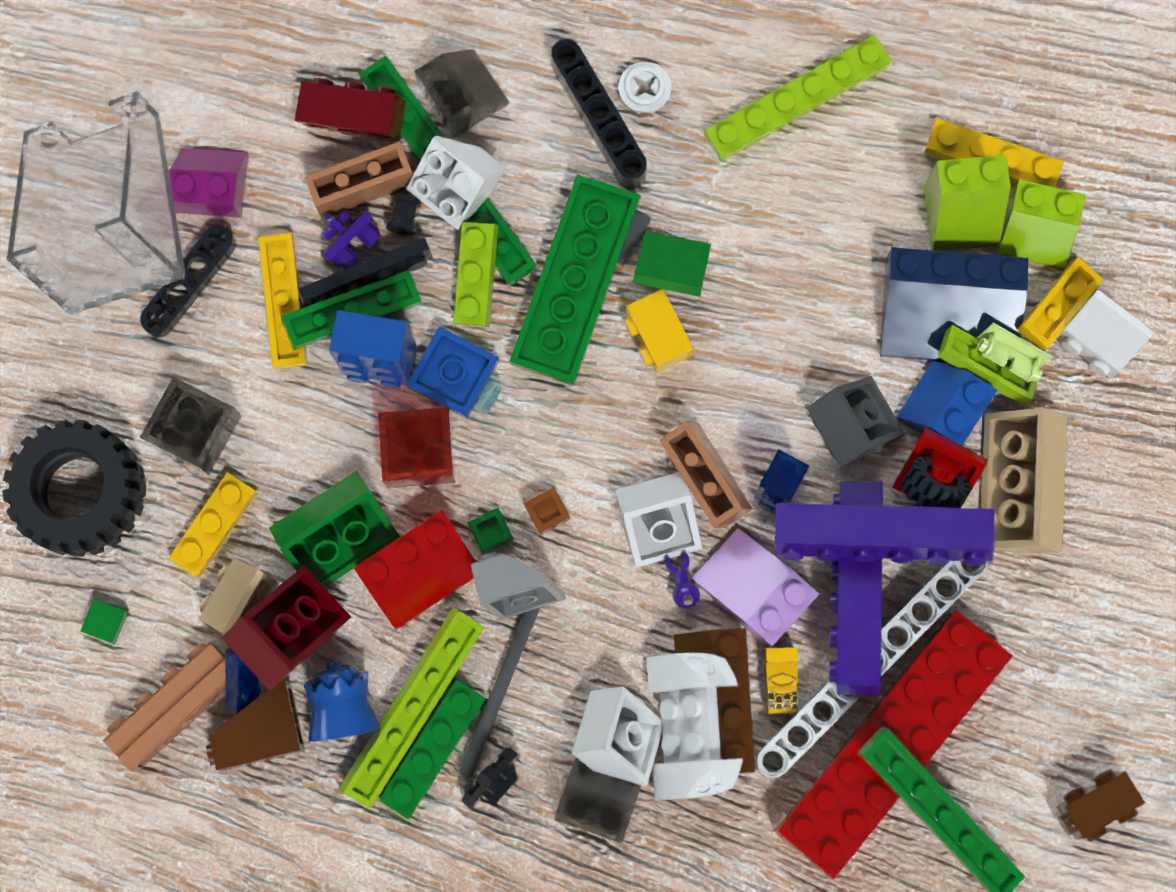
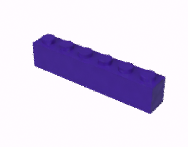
(885, 533)
(858, 608)

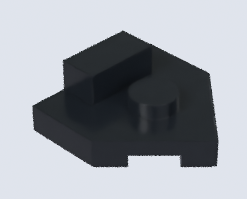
(493, 780)

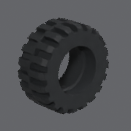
(37, 465)

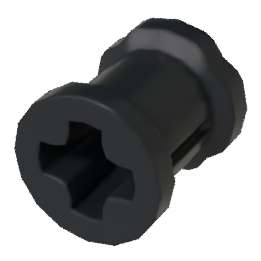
(403, 214)

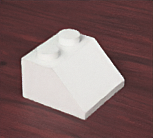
(1104, 335)
(658, 519)
(618, 735)

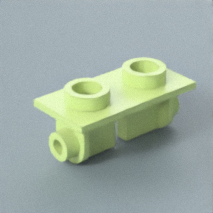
(1000, 345)

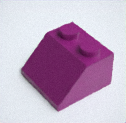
(209, 182)

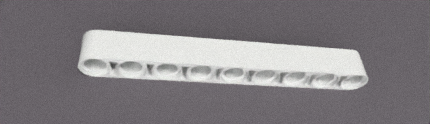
(839, 704)

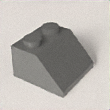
(855, 420)

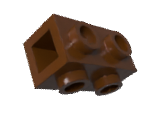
(1090, 810)

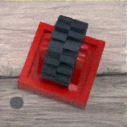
(939, 472)

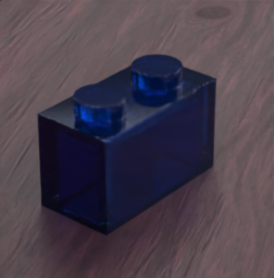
(780, 481)

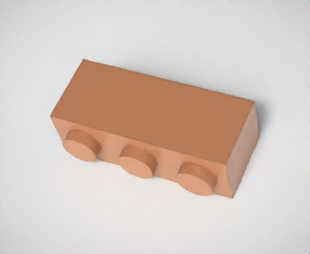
(359, 180)
(706, 474)

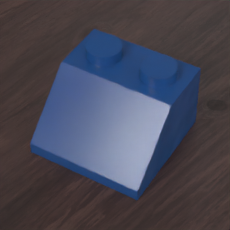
(947, 402)

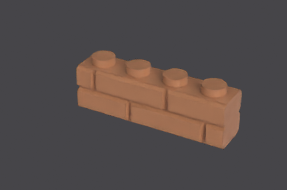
(170, 709)

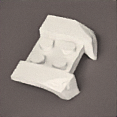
(690, 725)

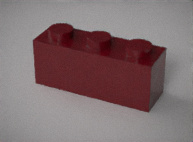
(350, 109)

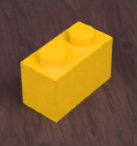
(658, 331)

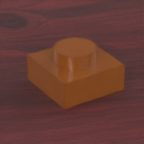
(547, 511)

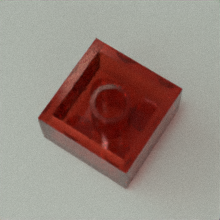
(416, 447)

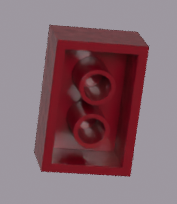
(286, 627)

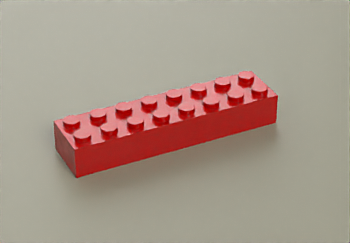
(921, 713)

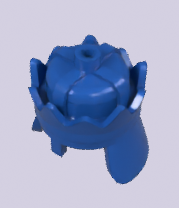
(339, 704)

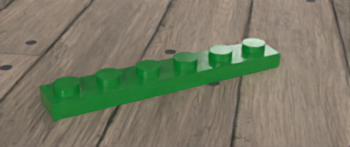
(940, 812)

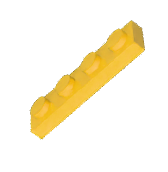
(958, 142)
(281, 296)

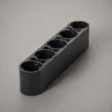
(598, 99)

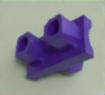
(361, 228)

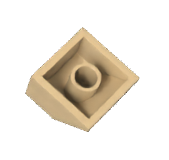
(235, 595)

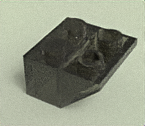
(460, 90)
(597, 802)

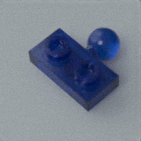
(240, 683)

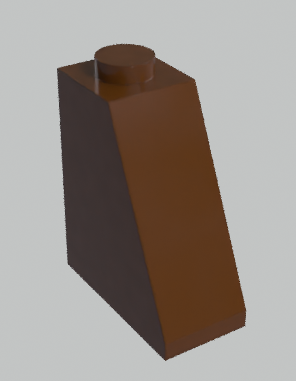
(259, 732)

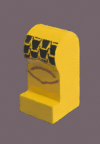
(781, 680)

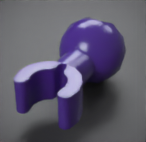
(684, 588)

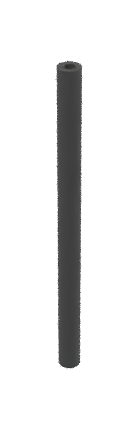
(498, 693)

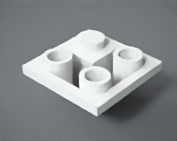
(454, 179)

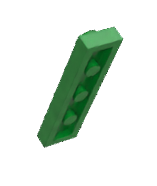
(376, 299)
(432, 749)

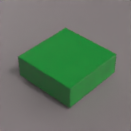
(490, 531)
(104, 621)

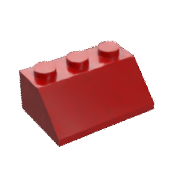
(417, 570)

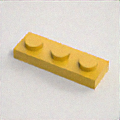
(1060, 304)
(213, 525)

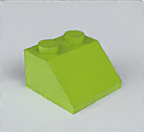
(1041, 223)

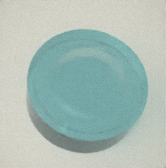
(488, 398)

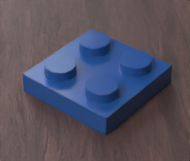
(453, 372)

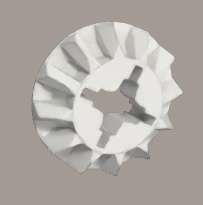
(644, 73)

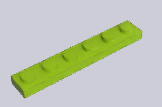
(797, 98)
(411, 708)

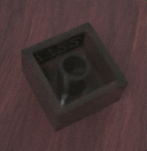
(191, 426)

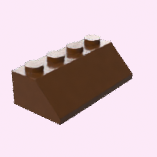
(732, 701)

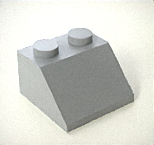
(512, 587)

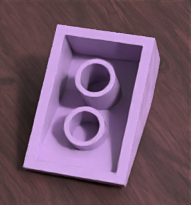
(755, 587)

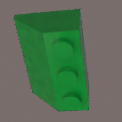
(335, 530)

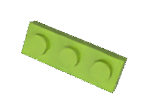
(475, 274)
(960, 351)

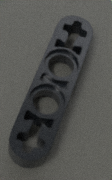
(193, 284)

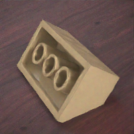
(1025, 479)

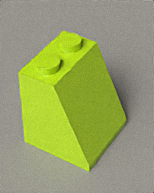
(967, 202)

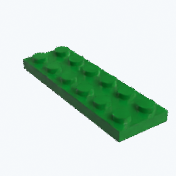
(575, 280)

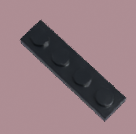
(410, 257)

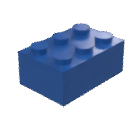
(373, 349)

